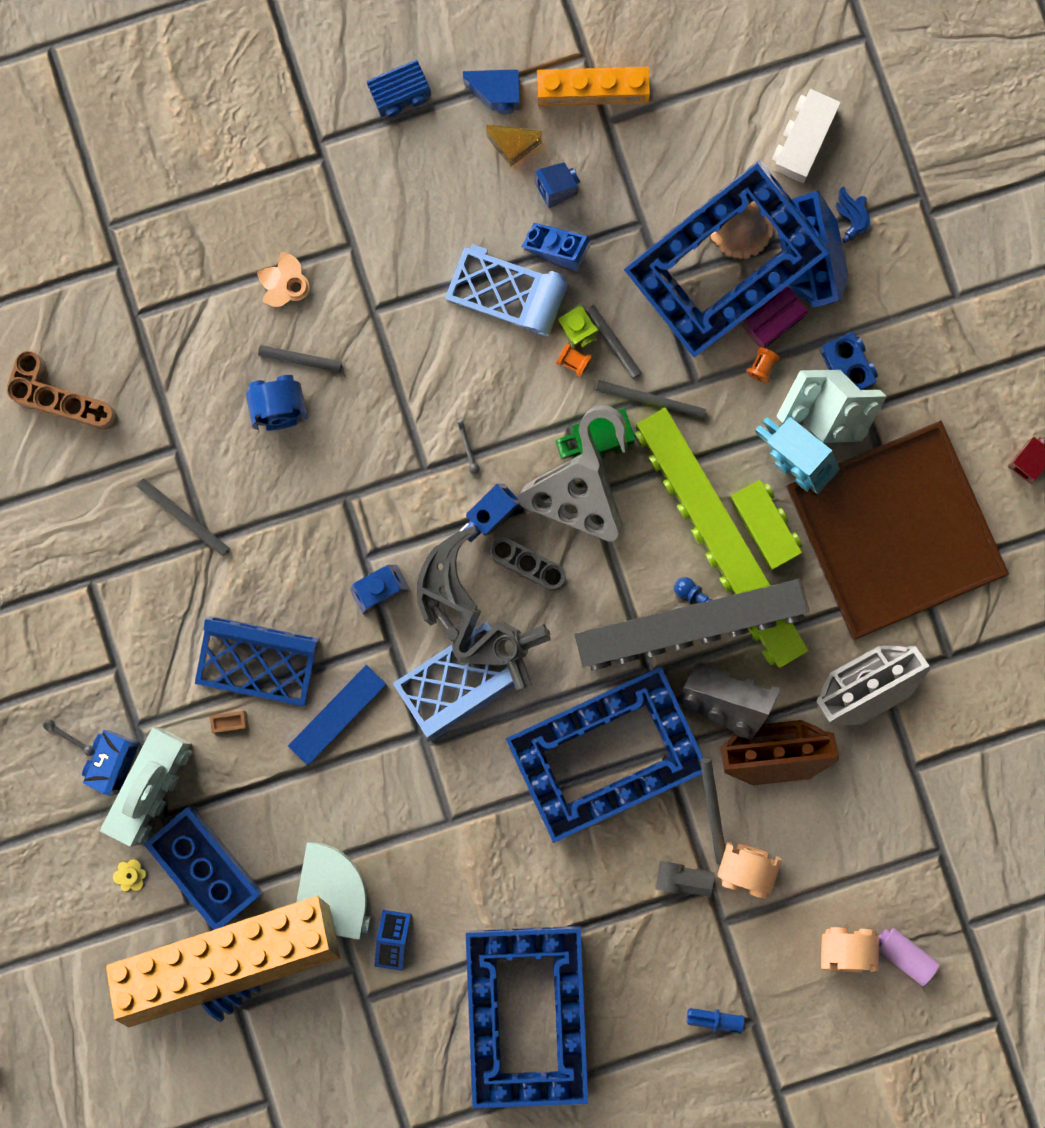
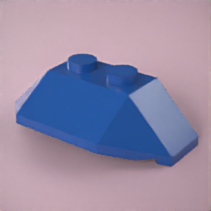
(827, 278)

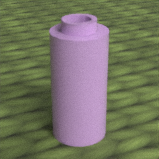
(907, 956)

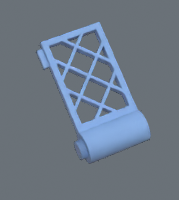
(542, 299)

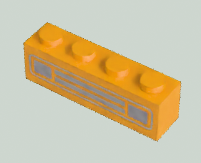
(593, 86)

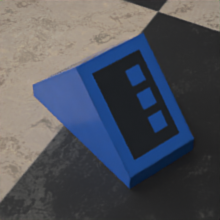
(392, 940)

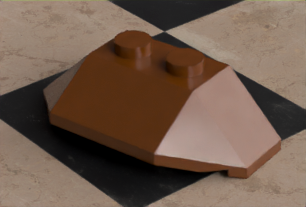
(780, 753)

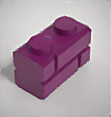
(775, 317)

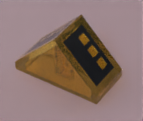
(513, 142)

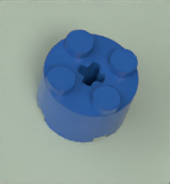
(276, 403)

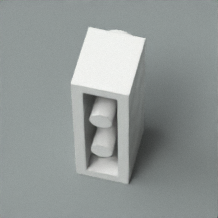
(805, 135)

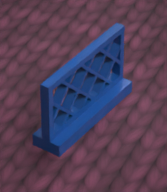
(262, 637)

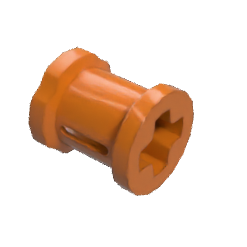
(574, 360)
(763, 365)

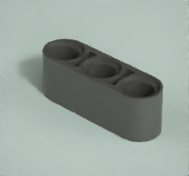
(519, 552)

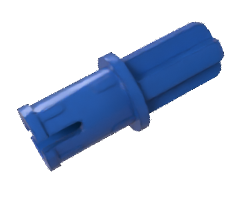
(715, 1020)

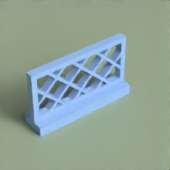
(465, 705)

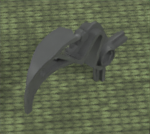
(489, 648)

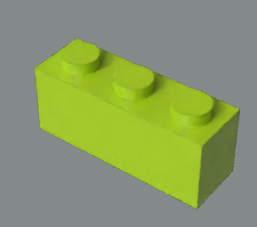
(766, 524)

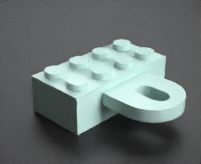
(146, 787)

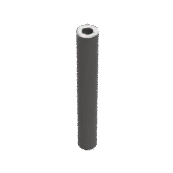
(613, 342)
(300, 358)

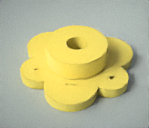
(134, 868)

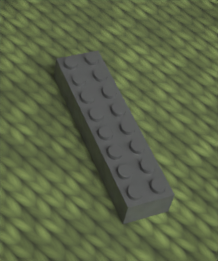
(693, 622)

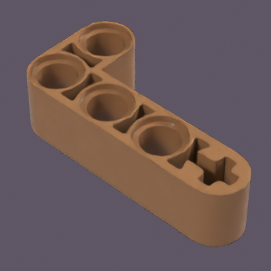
(63, 398)

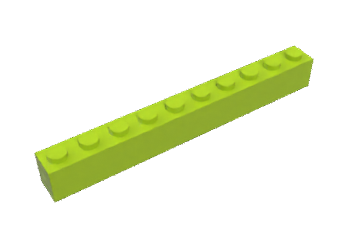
(713, 527)

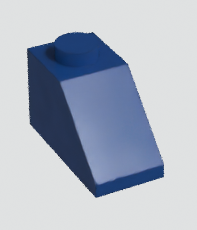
(495, 88)
(556, 183)

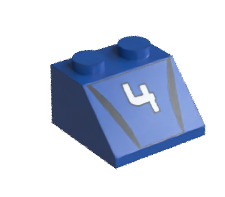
(110, 762)

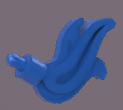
(854, 212)

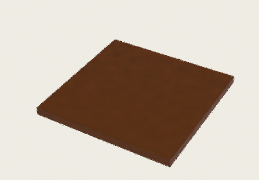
(898, 531)

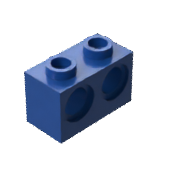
(856, 362)

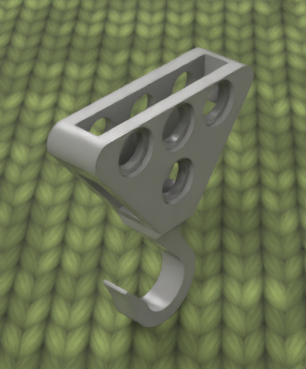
(589, 501)

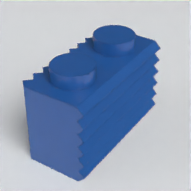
(399, 89)

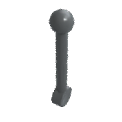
(473, 468)
(49, 725)

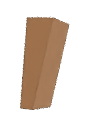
(229, 721)

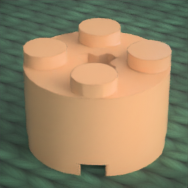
(749, 869)
(850, 951)

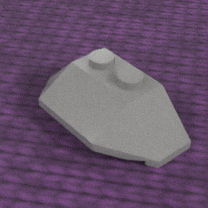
(872, 684)

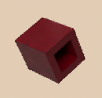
(1030, 460)

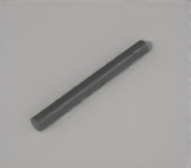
(650, 399)
(183, 517)
(713, 808)

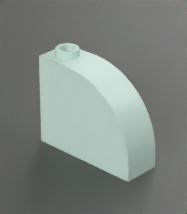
(340, 884)

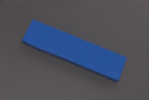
(337, 715)

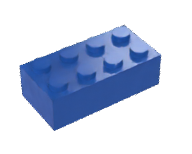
(203, 868)

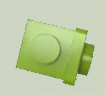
(578, 327)

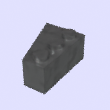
(727, 700)

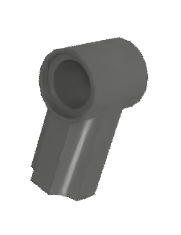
(678, 879)

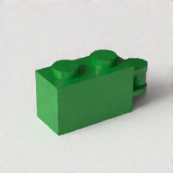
(603, 434)

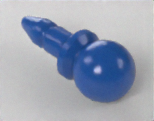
(686, 589)

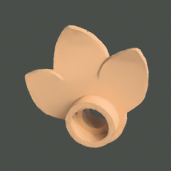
(281, 279)

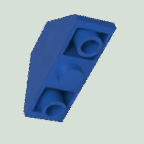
(557, 246)

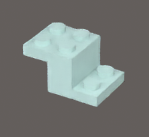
(831, 406)

